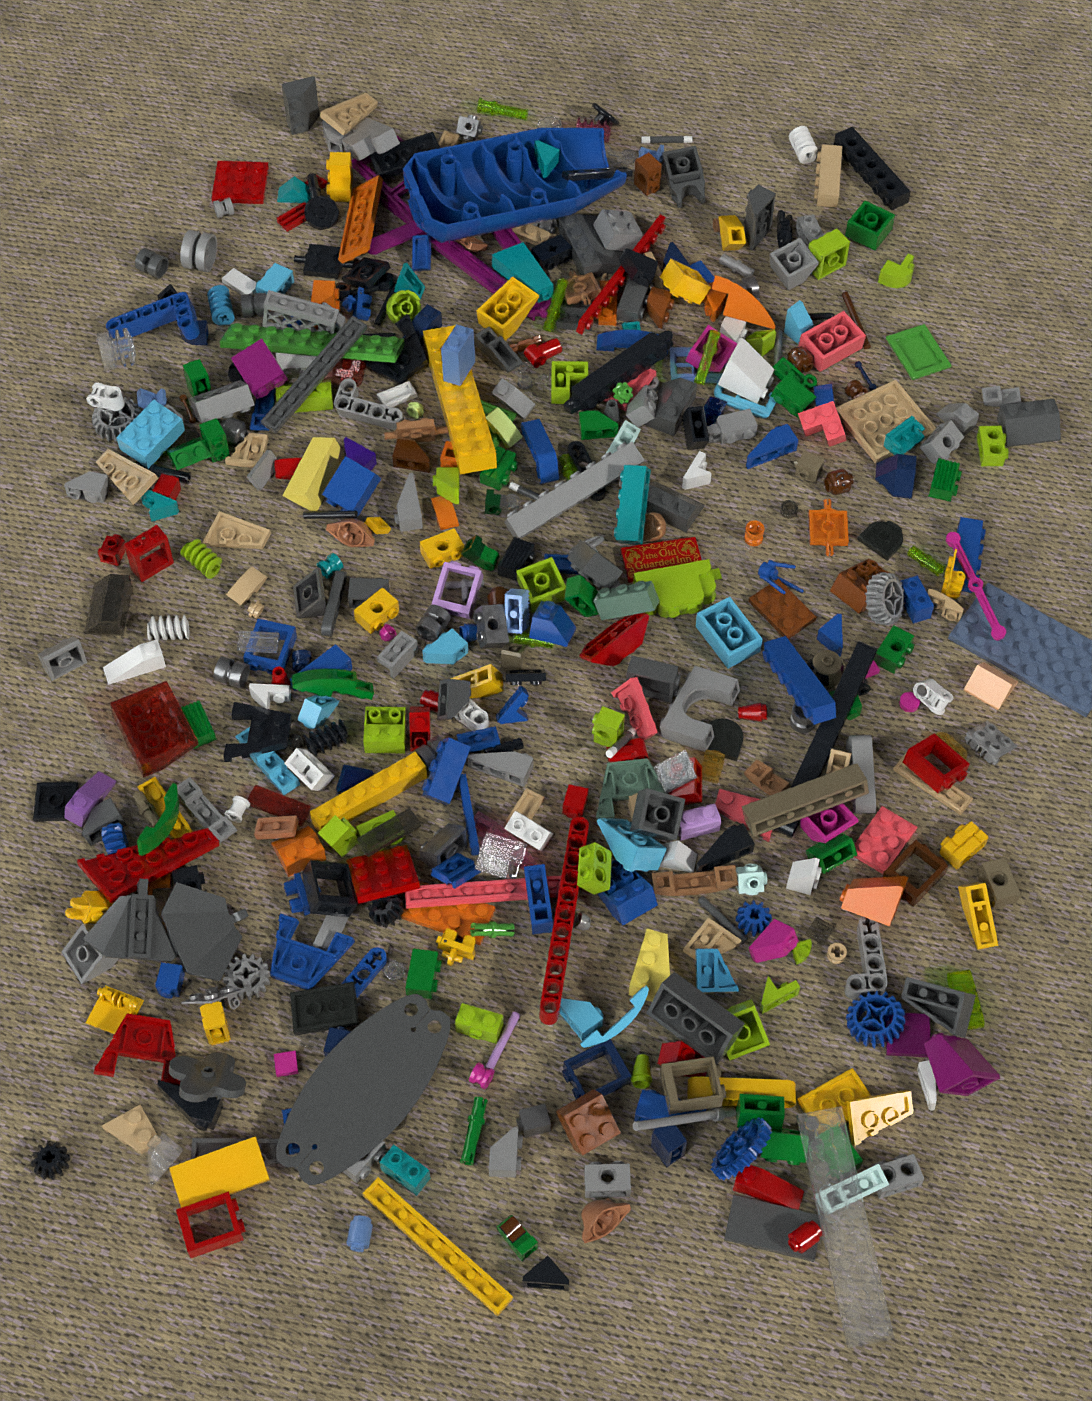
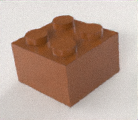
(588, 1122)

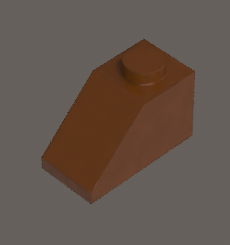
(410, 456)

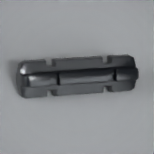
(509, 746)

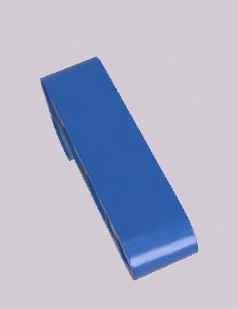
(541, 450)

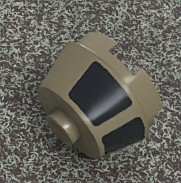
(827, 668)

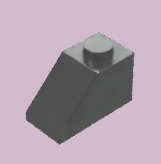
(452, 697)
(101, 816)

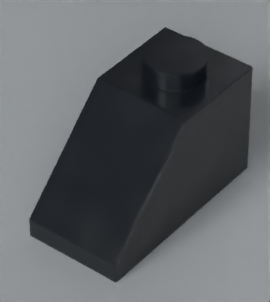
(638, 267)

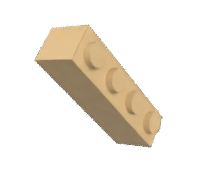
(829, 175)

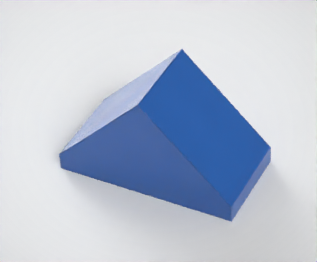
(831, 634)

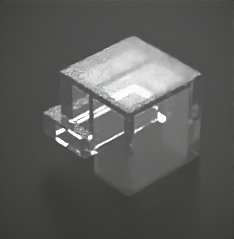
(500, 856)

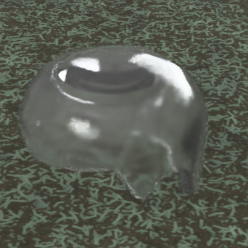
(549, 122)

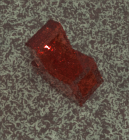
(352, 369)

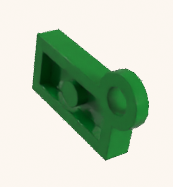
(784, 367)

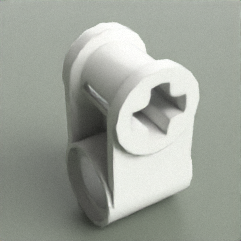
(106, 397)
(935, 697)
(471, 714)

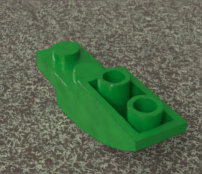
(325, 681)

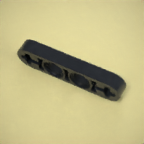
(583, 457)

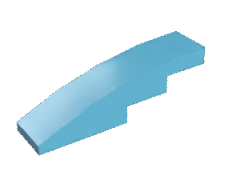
(272, 767)

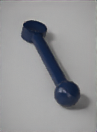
(858, 364)

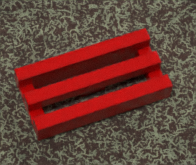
(294, 216)

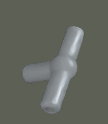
(464, 584)

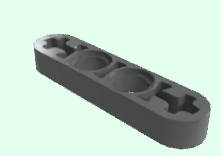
(333, 603)

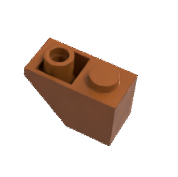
(658, 305)

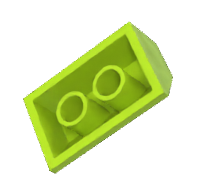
(318, 400)

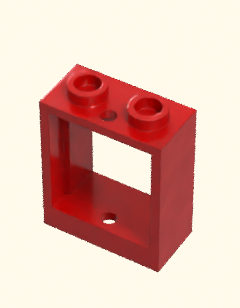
(155, 561)
(938, 781)
(196, 1249)

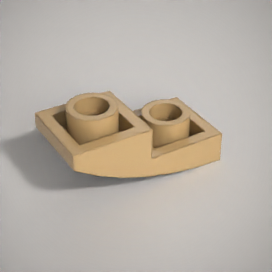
(246, 585)
(951, 610)

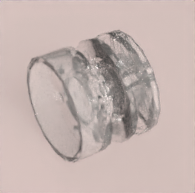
(116, 349)

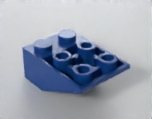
(628, 894)

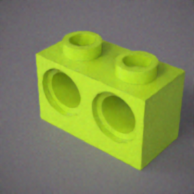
(991, 446)
(594, 868)

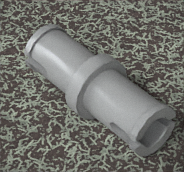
(736, 266)

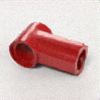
(539, 354)
(633, 750)

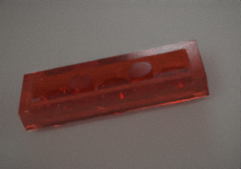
(278, 804)

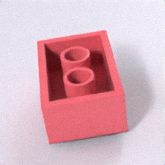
(832, 340)

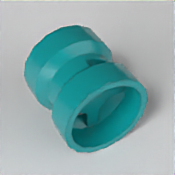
(330, 565)

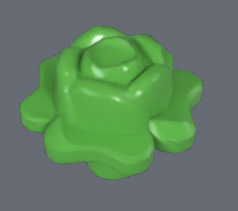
(622, 393)

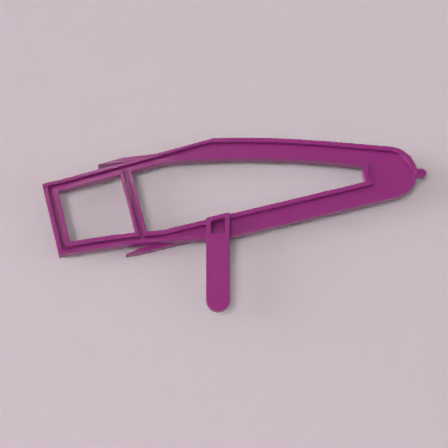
(451, 250)

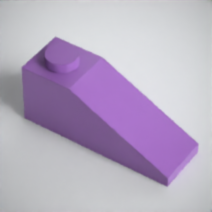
(87, 797)

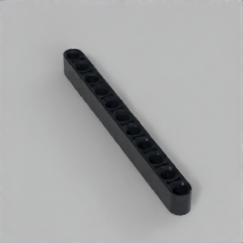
(829, 730)

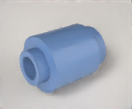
(359, 1233)

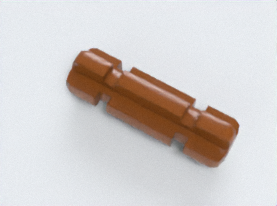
(522, 345)

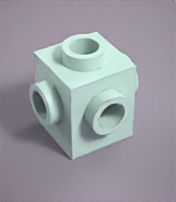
(751, 879)

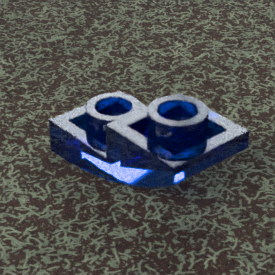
(713, 408)

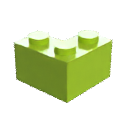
(564, 376)

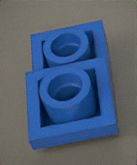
(824, 394)

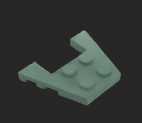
(624, 780)

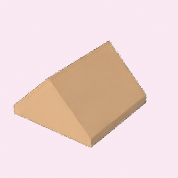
(990, 685)

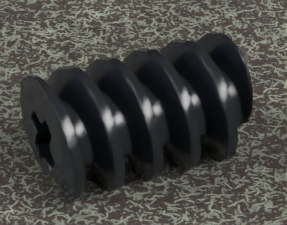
(326, 738)

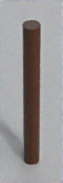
(853, 314)

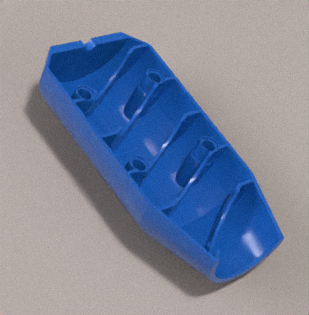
(499, 184)

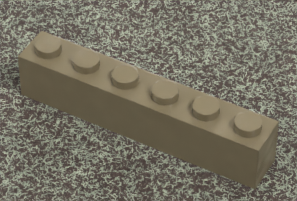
(805, 799)

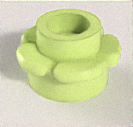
(415, 410)

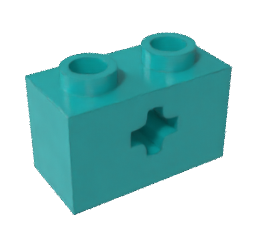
(405, 1170)

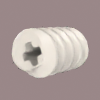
(803, 144)
(168, 628)

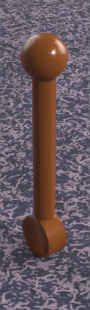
(183, 398)

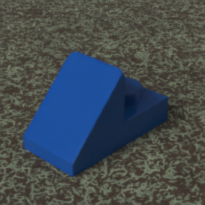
(510, 711)

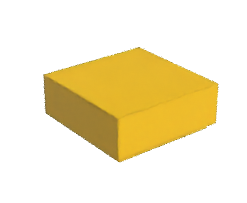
(377, 525)

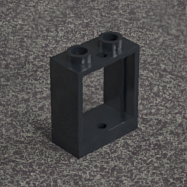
(329, 904)

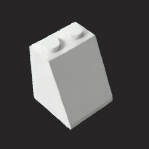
(747, 373)

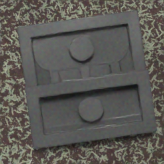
(571, 314)

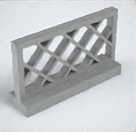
(301, 310)

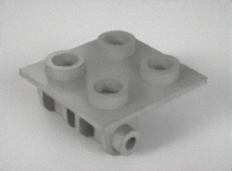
(990, 740)
(226, 995)

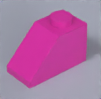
(773, 942)

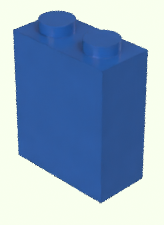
(351, 486)

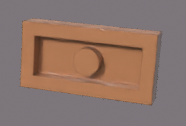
(276, 827)

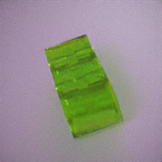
(964, 982)

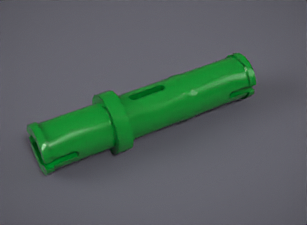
(475, 1121)

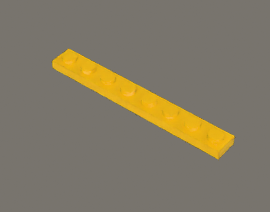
(438, 1246)

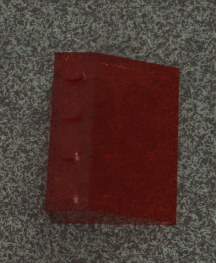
(153, 727)

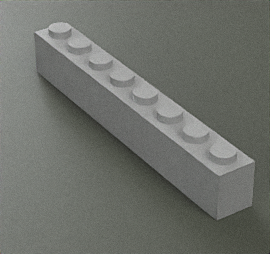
(573, 491)

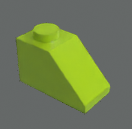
(447, 483)

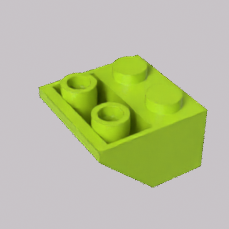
(385, 730)

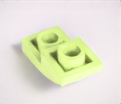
(504, 427)

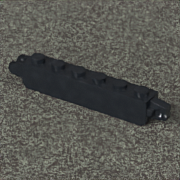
(621, 369)

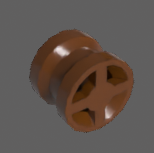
(855, 389)

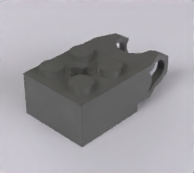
(684, 174)

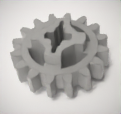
(256, 980)

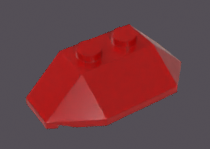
(617, 640)

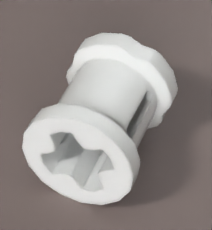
(237, 809)

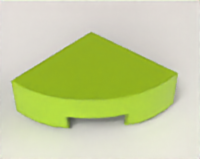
(801, 951)

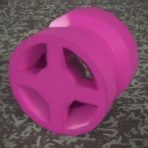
(481, 1075)

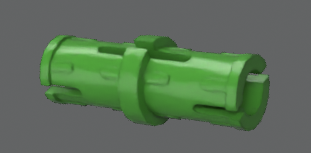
(492, 929)

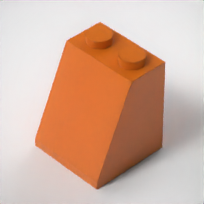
(874, 897)

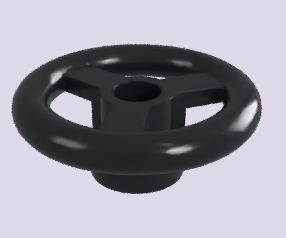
(604, 115)

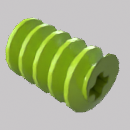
(202, 558)

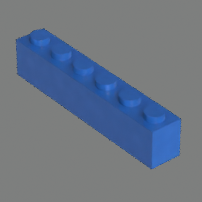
(799, 680)

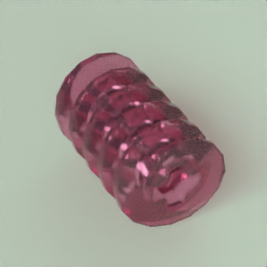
(607, 129)

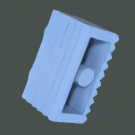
(517, 610)

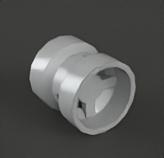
(219, 208)

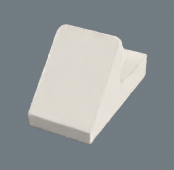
(696, 474)
(269, 692)

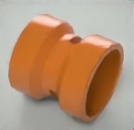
(754, 533)

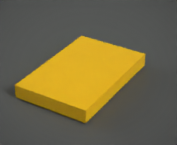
(834, 1093)

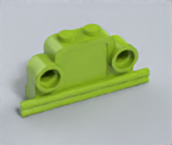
(682, 587)

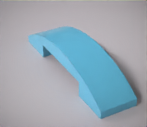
(597, 1037)

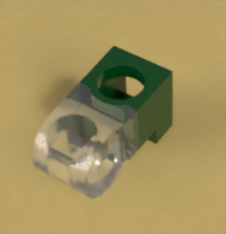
(501, 504)

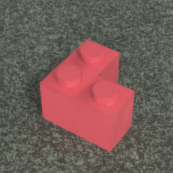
(824, 419)

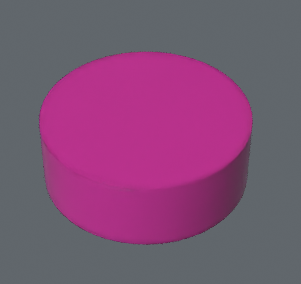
(909, 702)

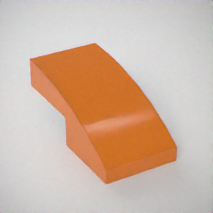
(444, 512)

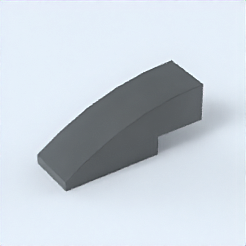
(497, 350)

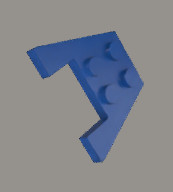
(301, 963)

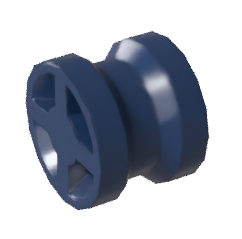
(301, 659)

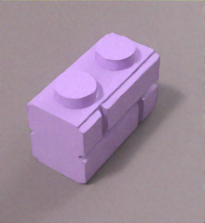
(699, 822)

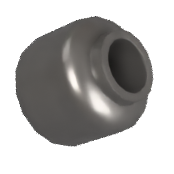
(234, 430)

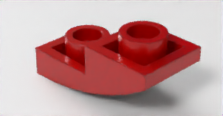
(286, 467)

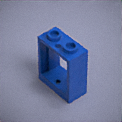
(287, 634)

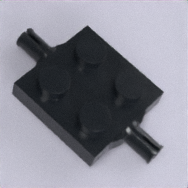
(322, 261)

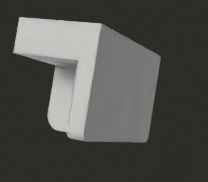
(398, 653)

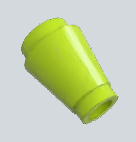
(641, 1072)

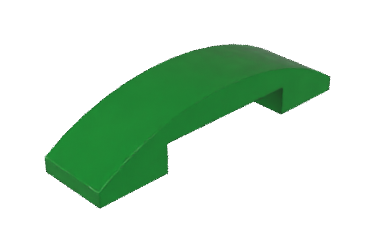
(153, 837)

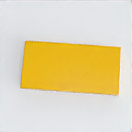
(220, 1171)

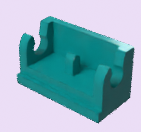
(904, 436)

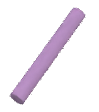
(503, 1040)

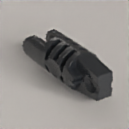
(784, 229)

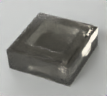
(820, 931)

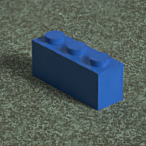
(445, 770)

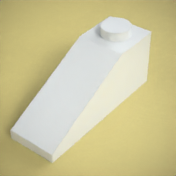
(137, 661)

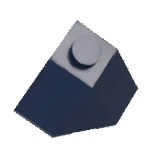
(897, 475)

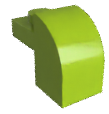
(897, 275)

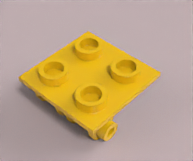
(953, 579)
(112, 1008)

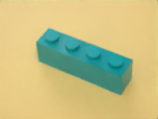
(633, 504)

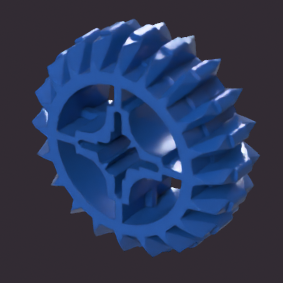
(869, 1029)

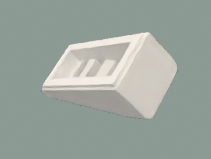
(928, 1083)

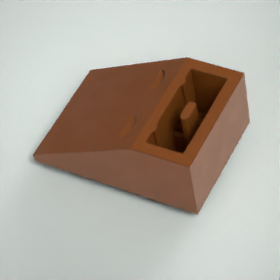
(852, 583)

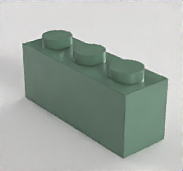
(626, 600)

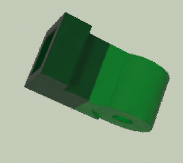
(480, 554)

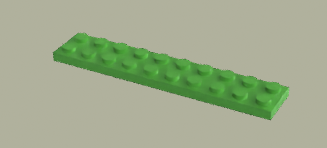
(310, 343)

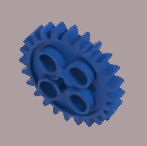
(741, 1148)

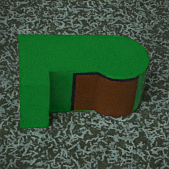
(517, 1237)

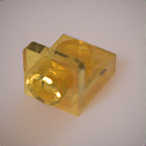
(712, 766)

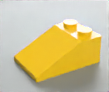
(507, 308)

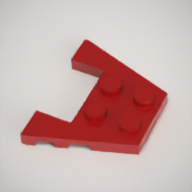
(140, 1039)

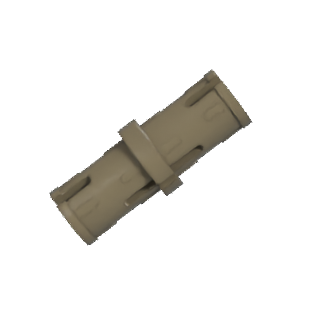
(146, 809)

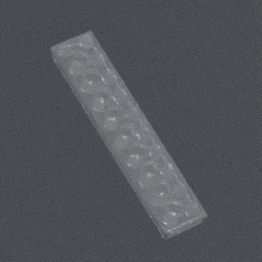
(845, 1227)

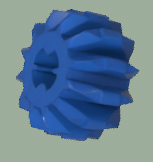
(114, 838)
(753, 910)

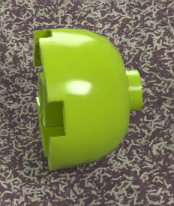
(401, 304)

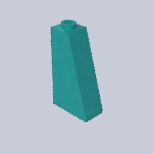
(522, 265)

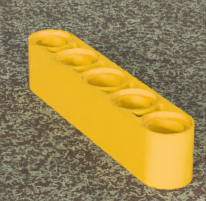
(701, 1087)

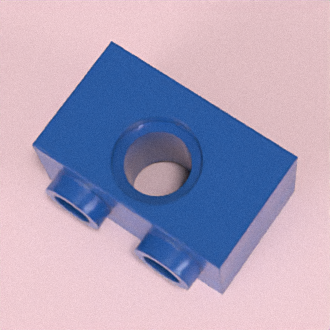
(916, 600)

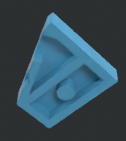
(712, 972)

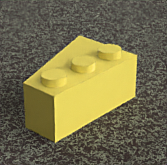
(652, 964)

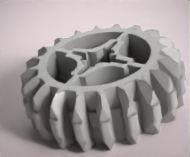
(116, 419)
(884, 598)

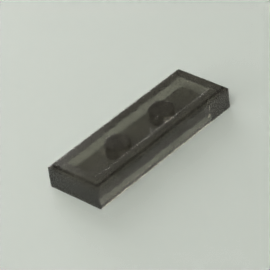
(388, 832)

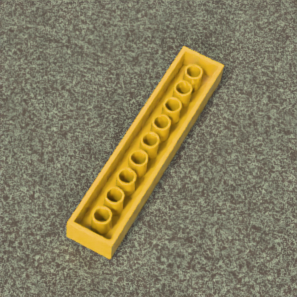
(461, 410)

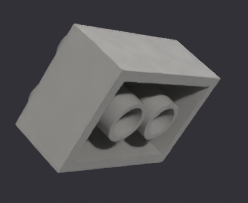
(222, 402)

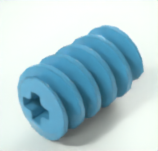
(220, 305)

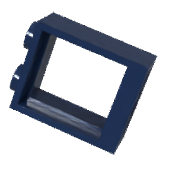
(605, 1048)

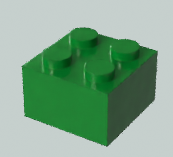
(870, 225)

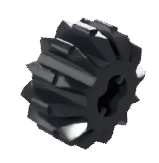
(386, 910)
(59, 1162)

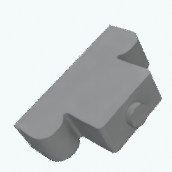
(369, 138)

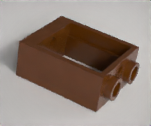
(910, 893)

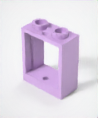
(454, 608)

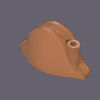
(351, 532)
(601, 1218)

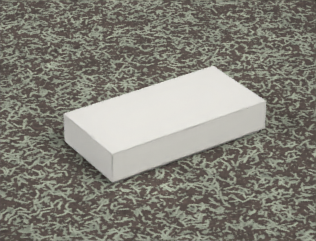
(239, 282)
(397, 394)

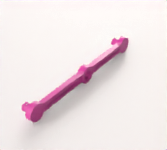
(998, 631)

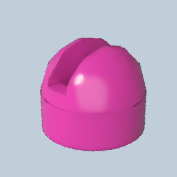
(387, 633)

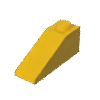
(483, 681)
(978, 914)

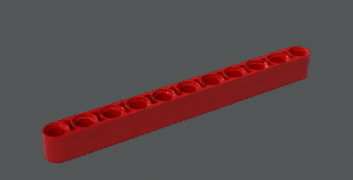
(562, 926)

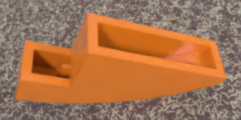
(742, 304)

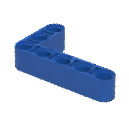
(156, 314)

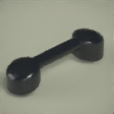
(382, 284)

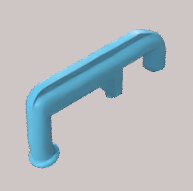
(743, 404)

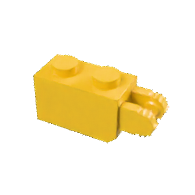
(88, 907)

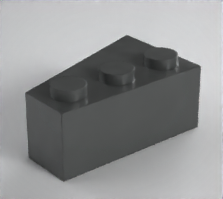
(942, 1004)

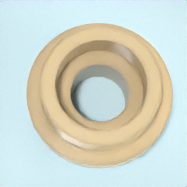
(255, 609)

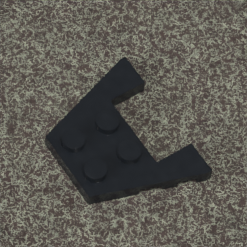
(410, 359)
(267, 731)

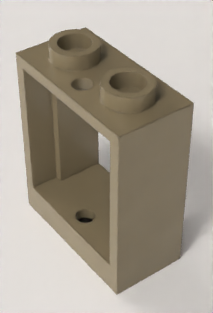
(689, 1067)

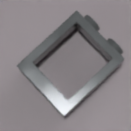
(657, 679)

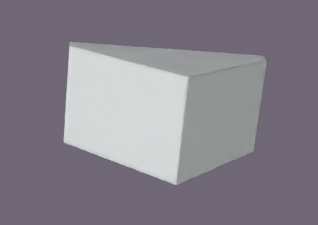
(679, 857)

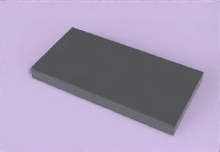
(767, 1226)

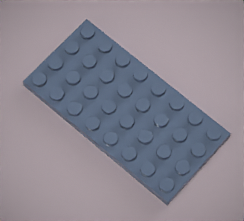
(1033, 649)

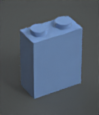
(458, 355)

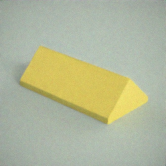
(314, 472)

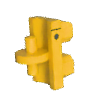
(454, 950)

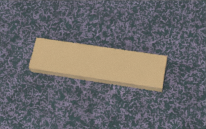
(952, 798)

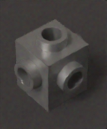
(464, 124)

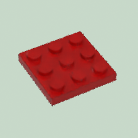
(240, 181)
(383, 874)

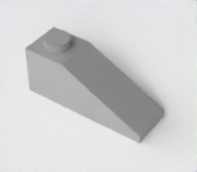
(408, 507)
(507, 766)

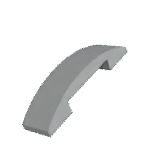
(204, 811)

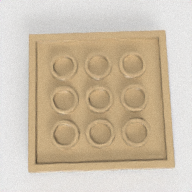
(877, 414)

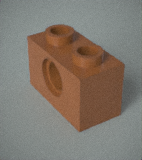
(647, 174)

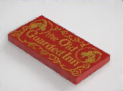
(659, 555)

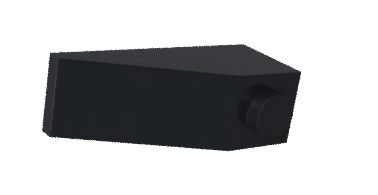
(731, 845)
(201, 1114)

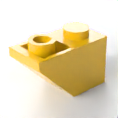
(731, 233)

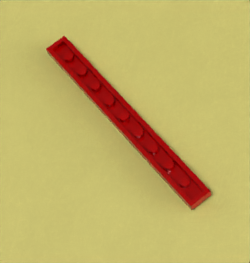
(619, 277)

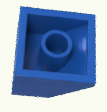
(552, 624)

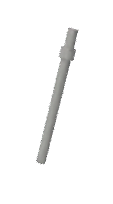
(714, 1114)

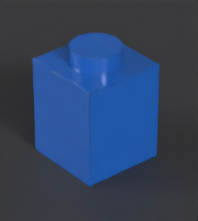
(170, 980)

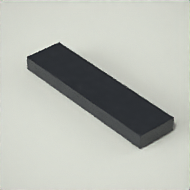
(596, 173)

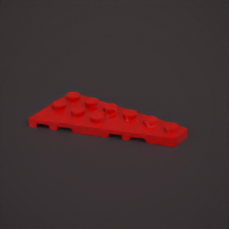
(119, 872)

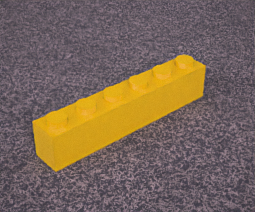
(371, 791)

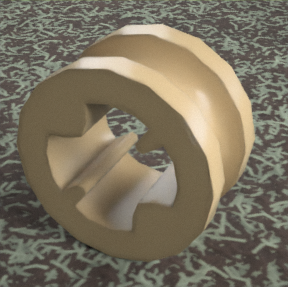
(842, 950)

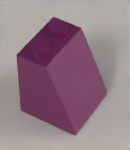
(259, 368)
(958, 1065)

